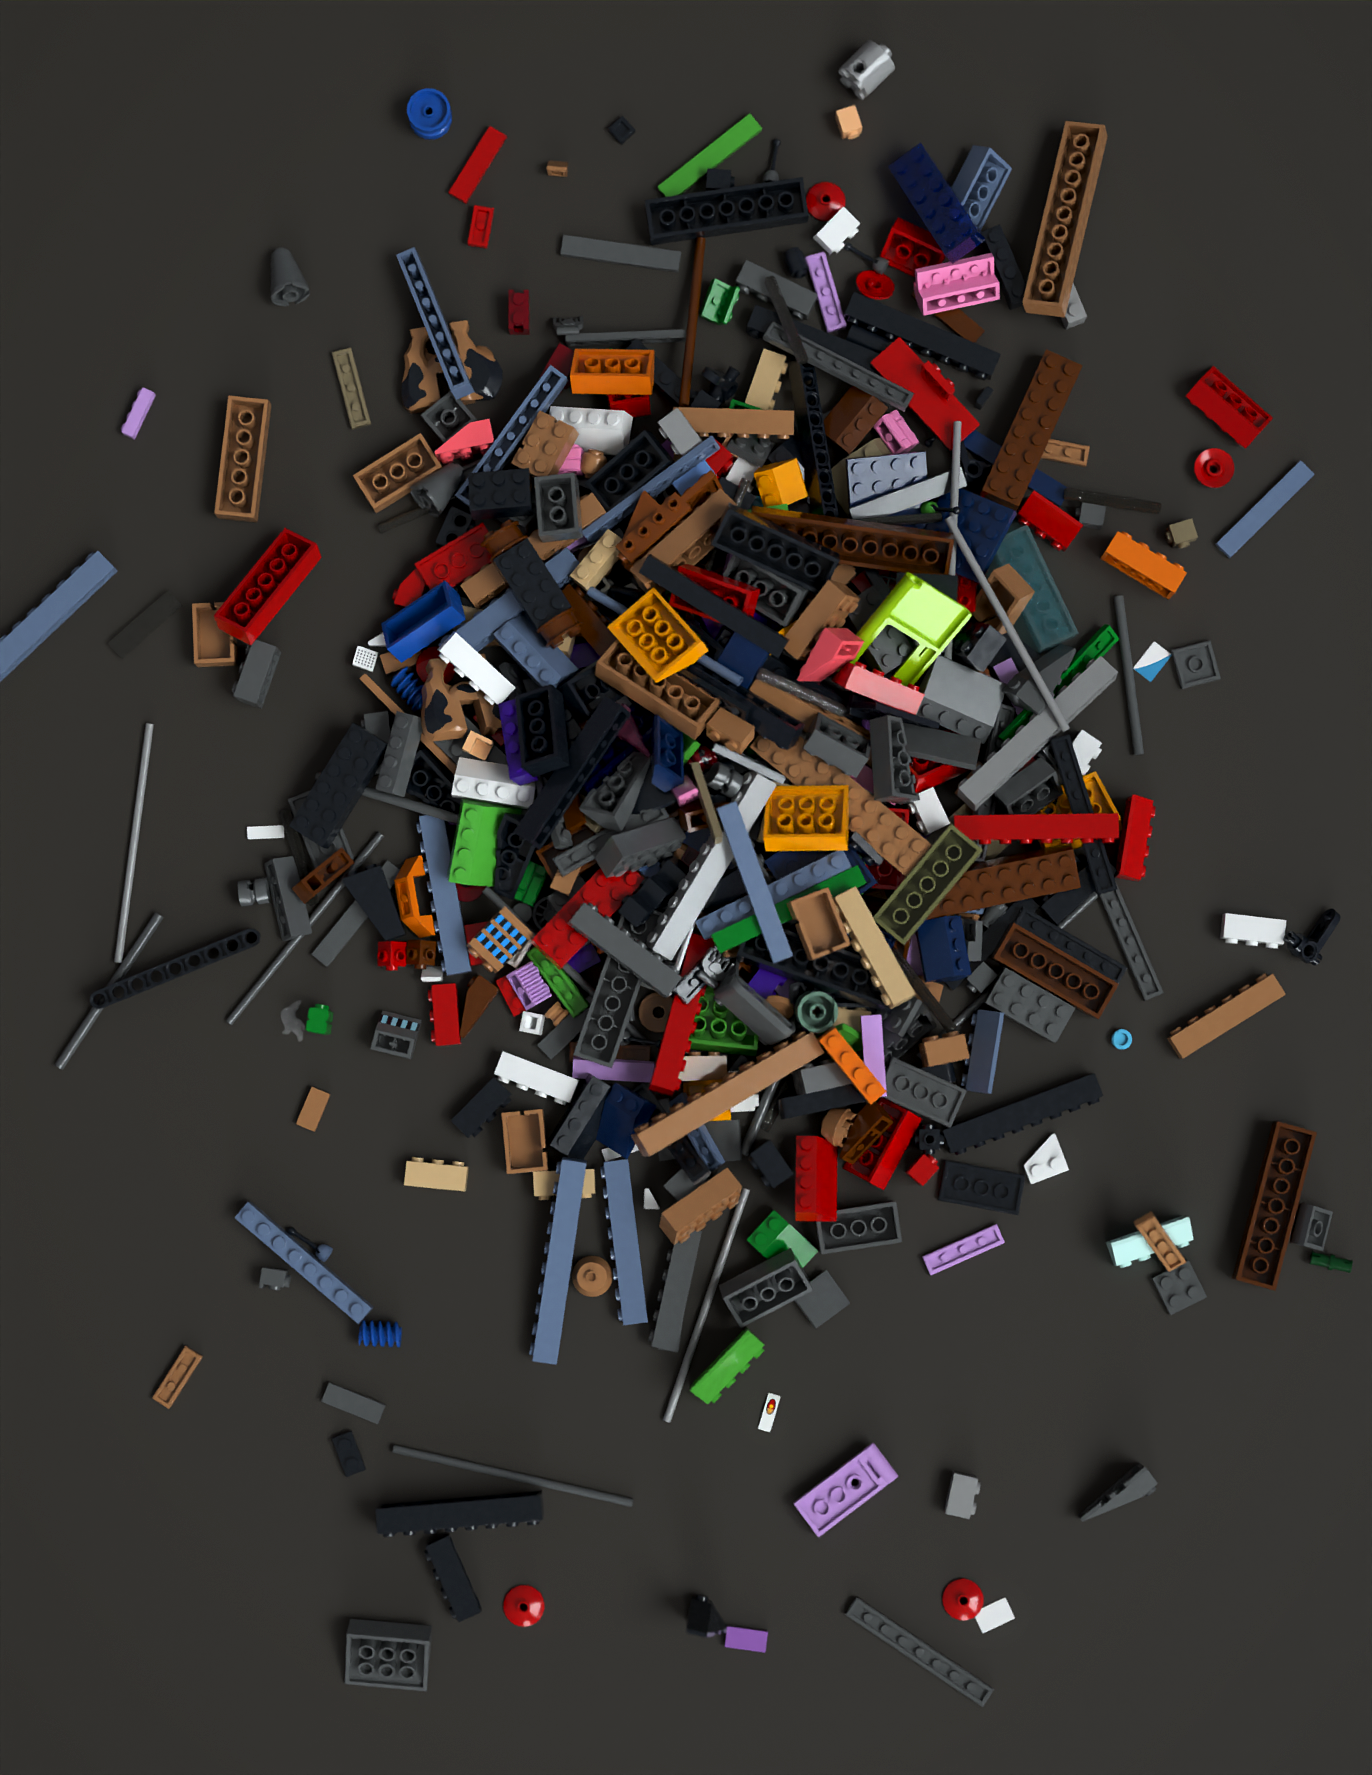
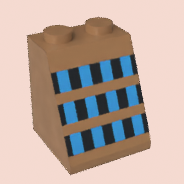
(499, 940)

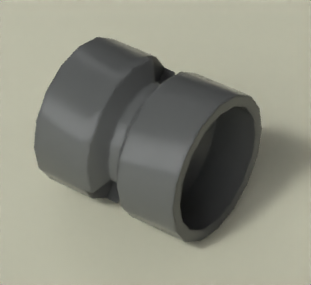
(726, 781)
(253, 892)

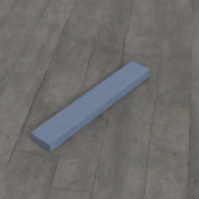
(1264, 509)

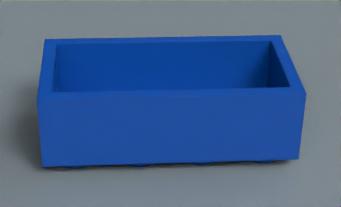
(423, 621)

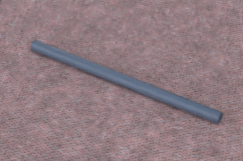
(704, 660)

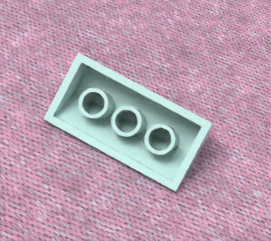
(1134, 1245)

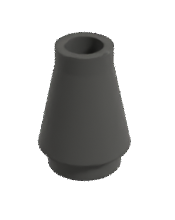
(992, 914)

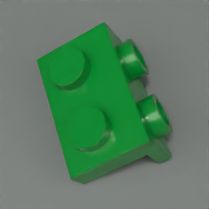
(719, 302)

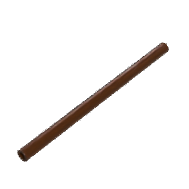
(692, 322)

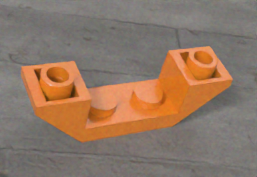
(407, 899)

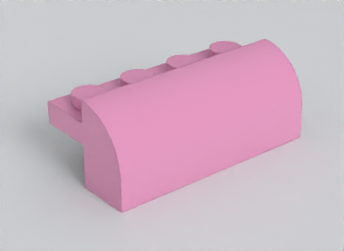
(956, 284)

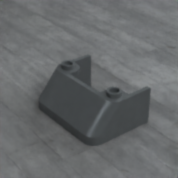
(752, 1008)

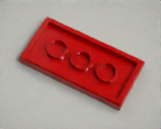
(456, 559)

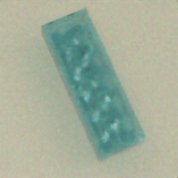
(1046, 611)

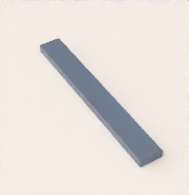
(653, 488)
(754, 882)

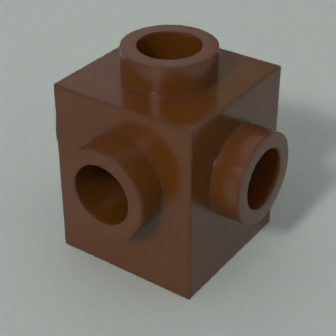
(421, 953)

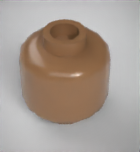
(592, 462)

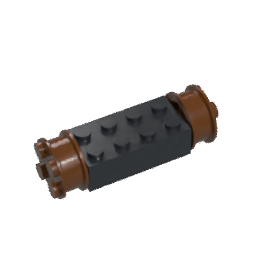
(531, 584)

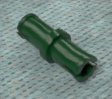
(1331, 1262)

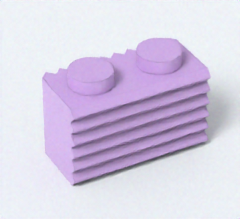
(529, 985)

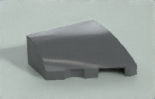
(973, 938)

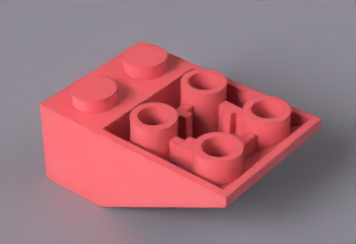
(469, 441)
(830, 654)

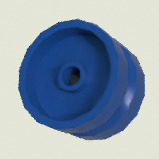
(418, 111)

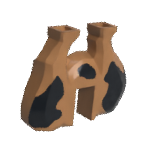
(420, 378)
(442, 710)

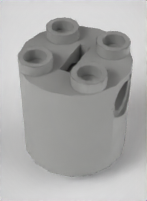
(867, 68)

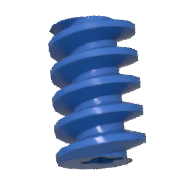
(409, 689)
(380, 1333)

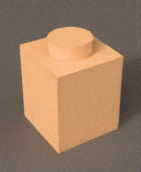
(848, 122)

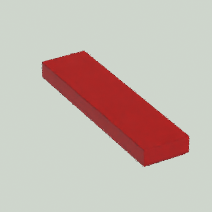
(477, 164)

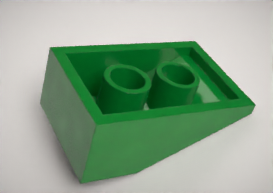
(777, 1235)

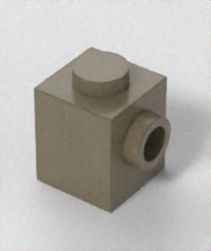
(1181, 534)

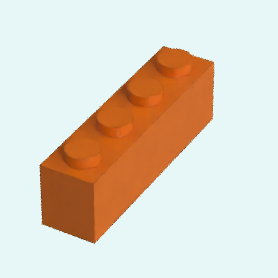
(851, 1065)

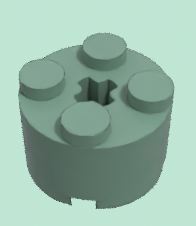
(824, 1019)

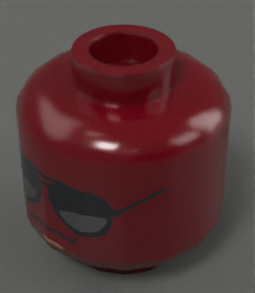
(704, 756)

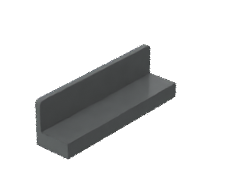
(289, 908)

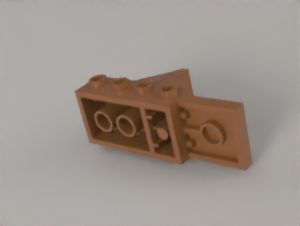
(653, 521)

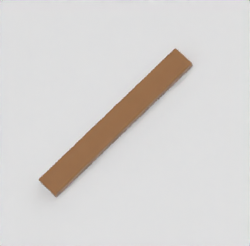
(394, 708)

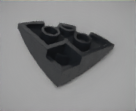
(651, 796)

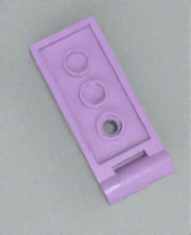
(837, 1497)

